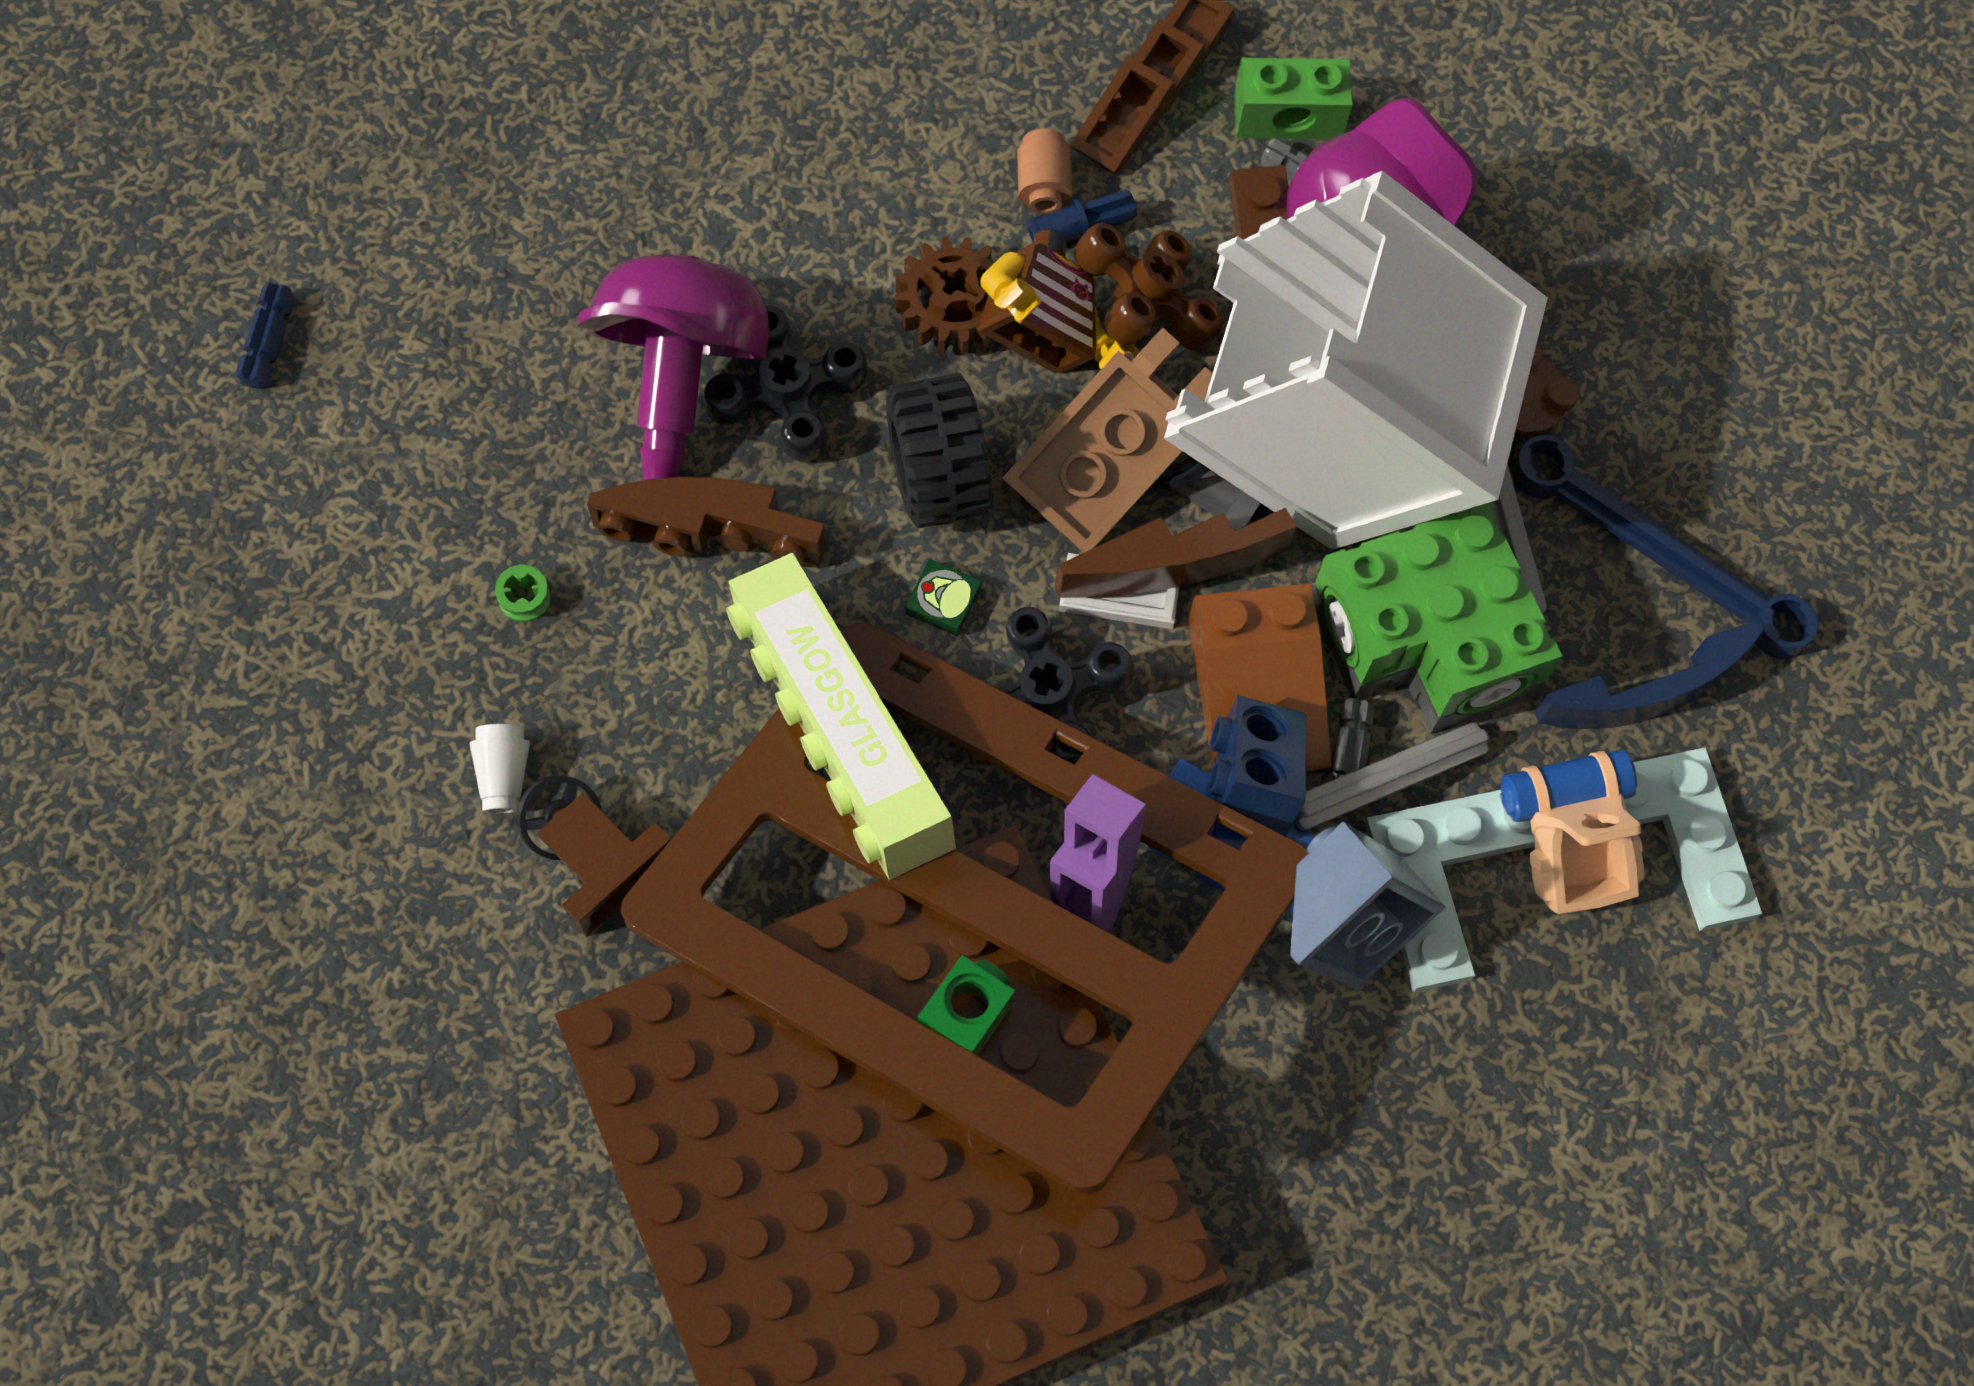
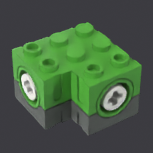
(1437, 614)

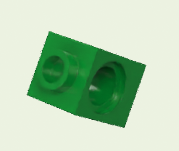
(969, 978)

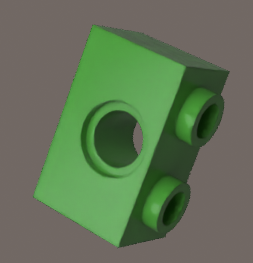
(1292, 98)

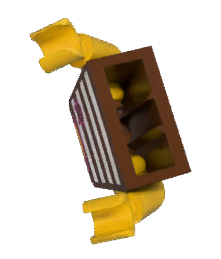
(1046, 307)

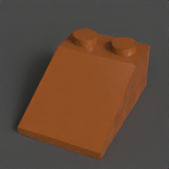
(1265, 650)

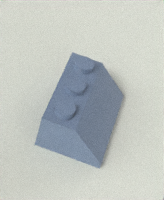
(1355, 906)

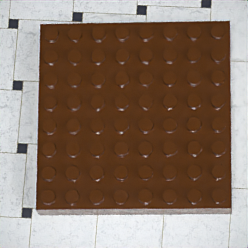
(844, 1226)

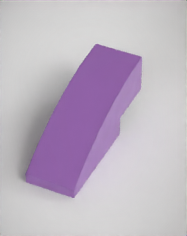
(1097, 852)

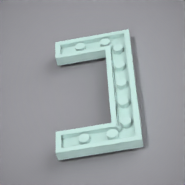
(1669, 788)

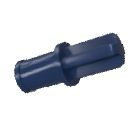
(1078, 218)

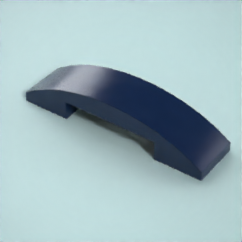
(1591, 706)

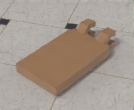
(1104, 446)

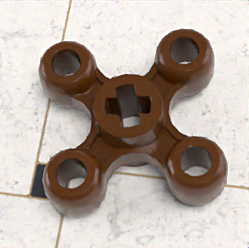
(1148, 287)

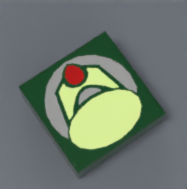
(943, 597)

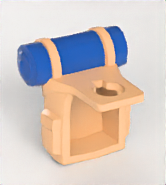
(1581, 829)

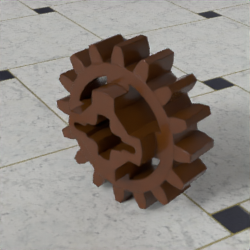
(954, 294)

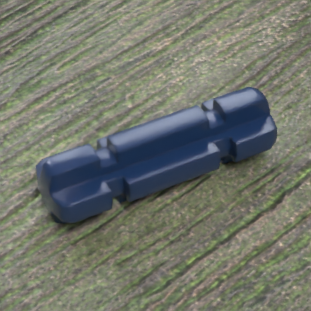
(265, 336)

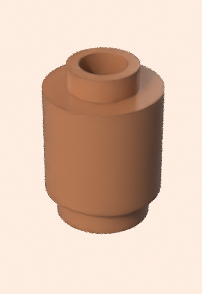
(1044, 171)

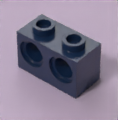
(1260, 762)

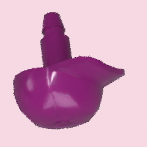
(1404, 145)
(677, 313)

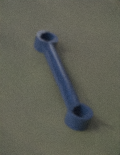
(1663, 547)

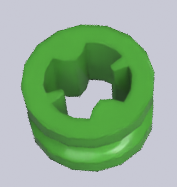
(523, 609)

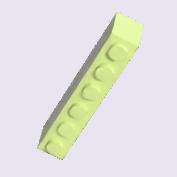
(842, 718)

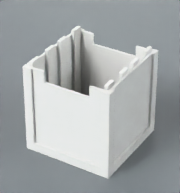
(1364, 366)

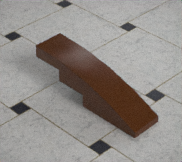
(1151, 81)
(1156, 560)

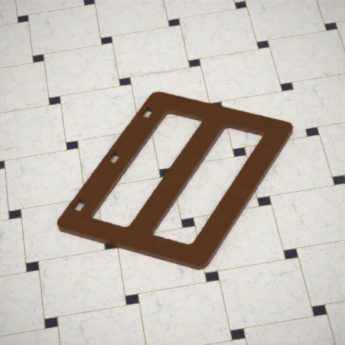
(1164, 1001)

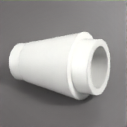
(500, 765)

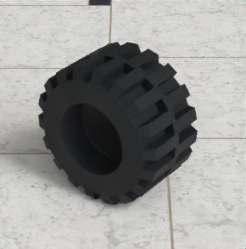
(939, 450)

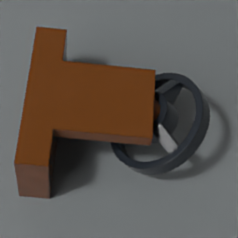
(589, 848)

